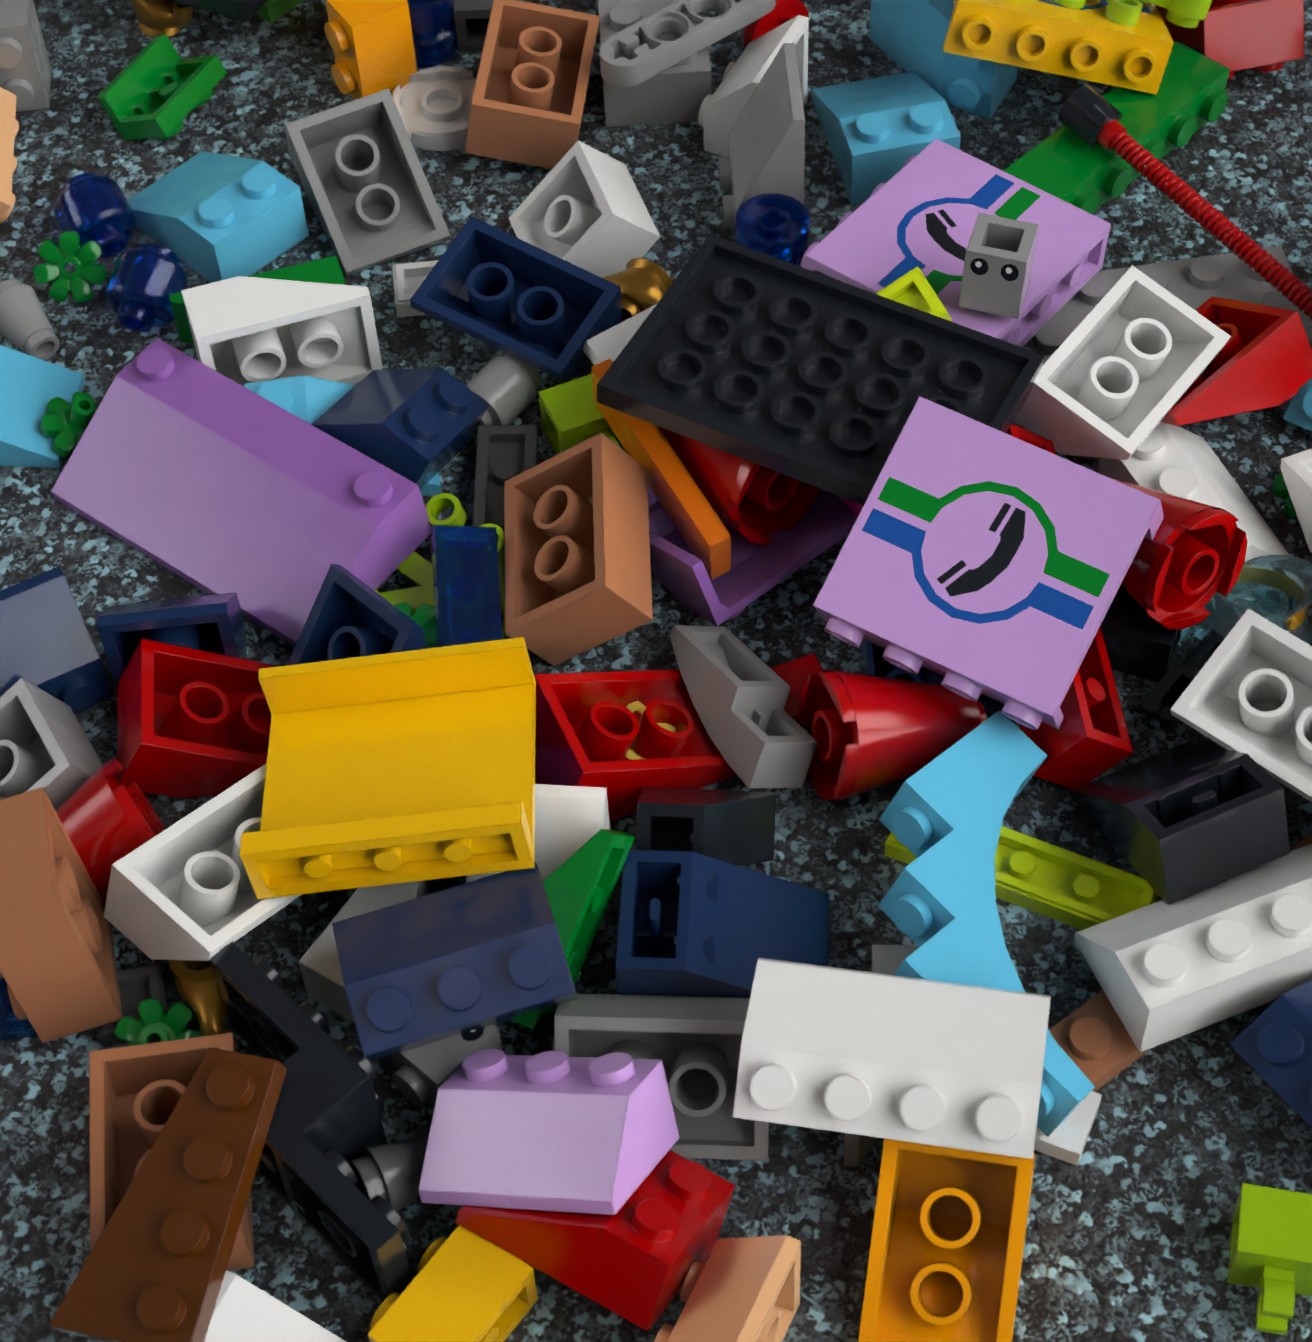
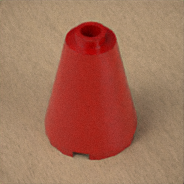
(744, 493)
(1187, 561)
(877, 729)
(107, 822)

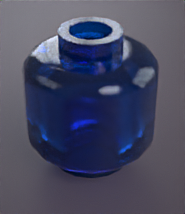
(96, 211)
(142, 285)

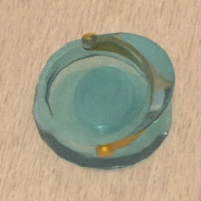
(1273, 588)

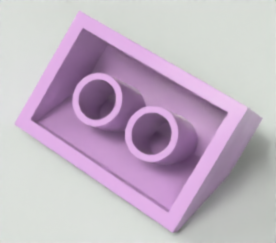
(547, 1131)

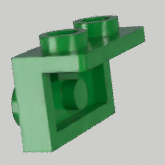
(159, 90)

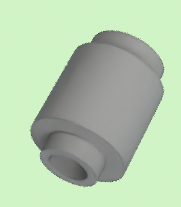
(507, 388)

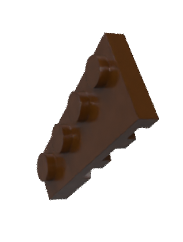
(177, 1223)

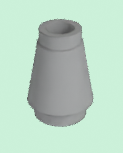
(25, 321)

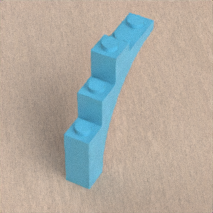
(947, 895)

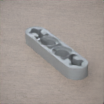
(637, 55)

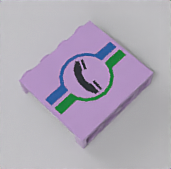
(927, 222)
(985, 562)

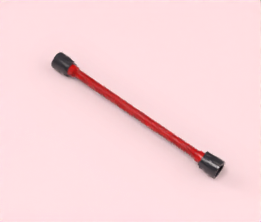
(1097, 123)

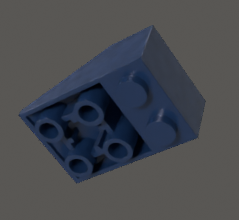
(705, 922)

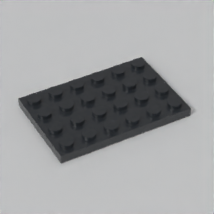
(804, 368)

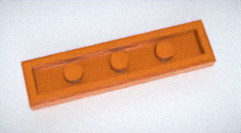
(670, 484)

